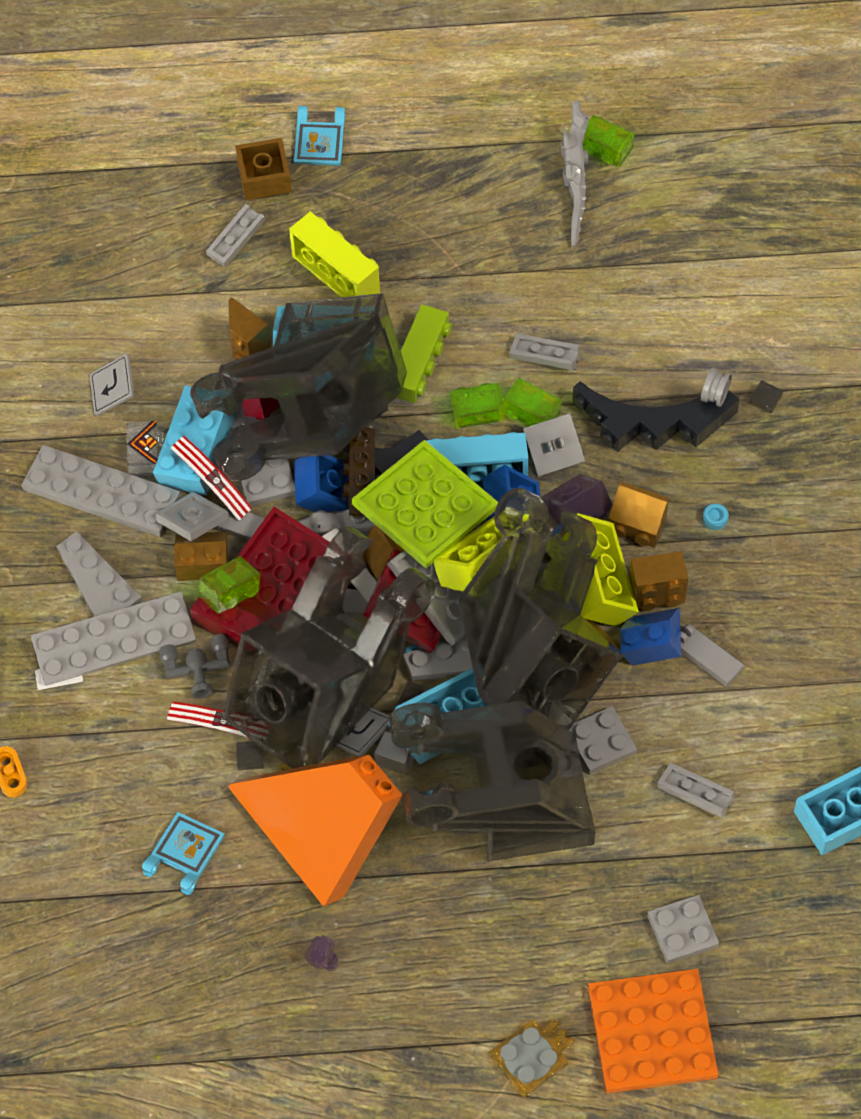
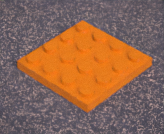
(652, 1031)

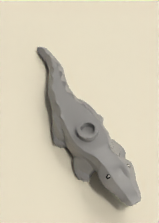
(573, 168)
(324, 522)

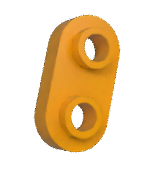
(11, 773)

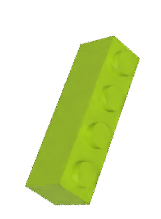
(421, 348)

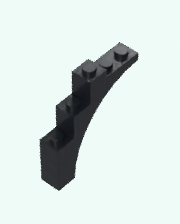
(655, 425)

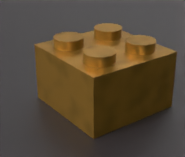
(263, 168)
(659, 580)

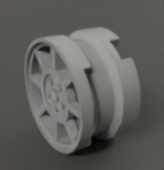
(716, 387)

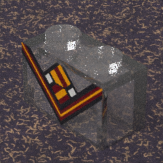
(143, 447)

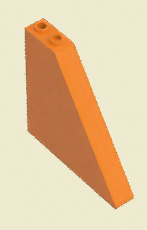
(322, 818)

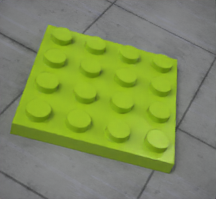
(425, 503)

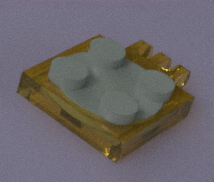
(532, 1055)

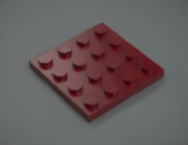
(284, 557)

